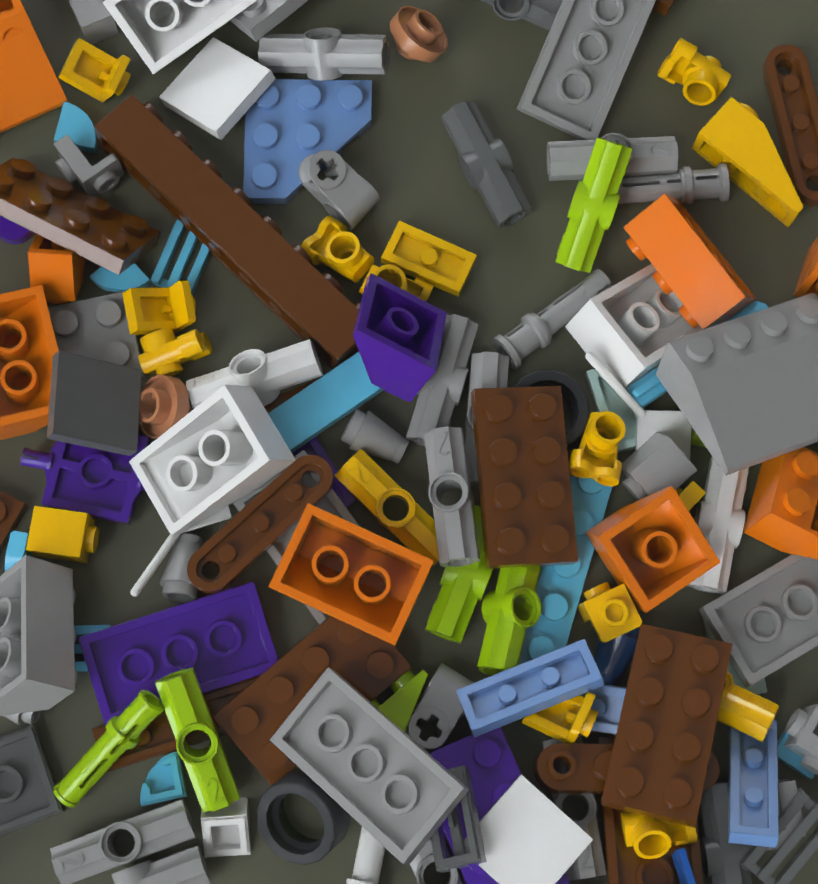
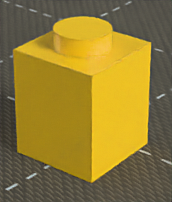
(62, 534)

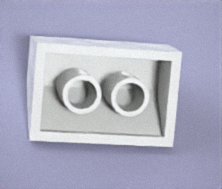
(170, 27)

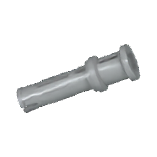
(684, 185)
(538, 328)

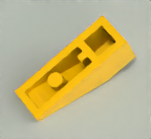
(753, 164)

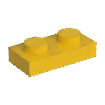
(429, 258)

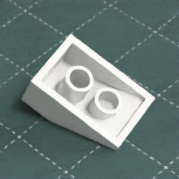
(630, 326)
(211, 458)

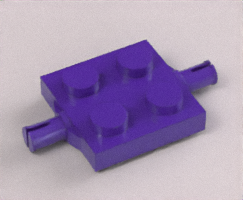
(89, 480)

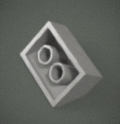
(36, 636)

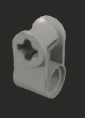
(342, 192)
(440, 706)

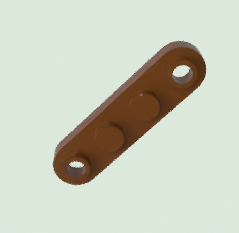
(795, 116)
(260, 524)
(588, 768)

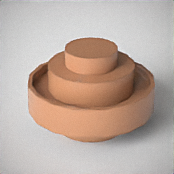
(418, 34)
(162, 404)

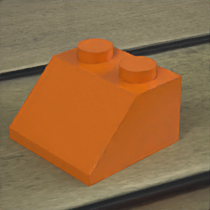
(653, 548)

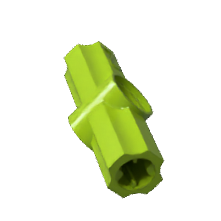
(593, 205)
(459, 593)
(507, 616)
(206, 766)

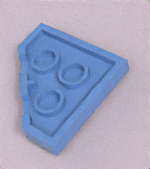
(295, 122)

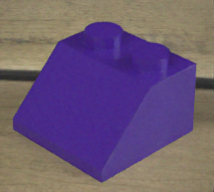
(398, 337)

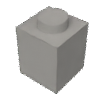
(656, 467)

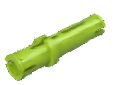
(120, 735)

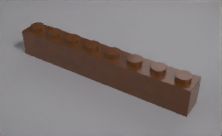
(231, 229)

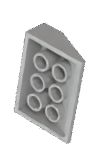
(749, 383)

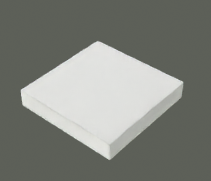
(217, 88)
(528, 837)

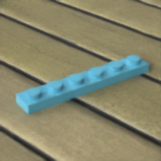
(562, 585)

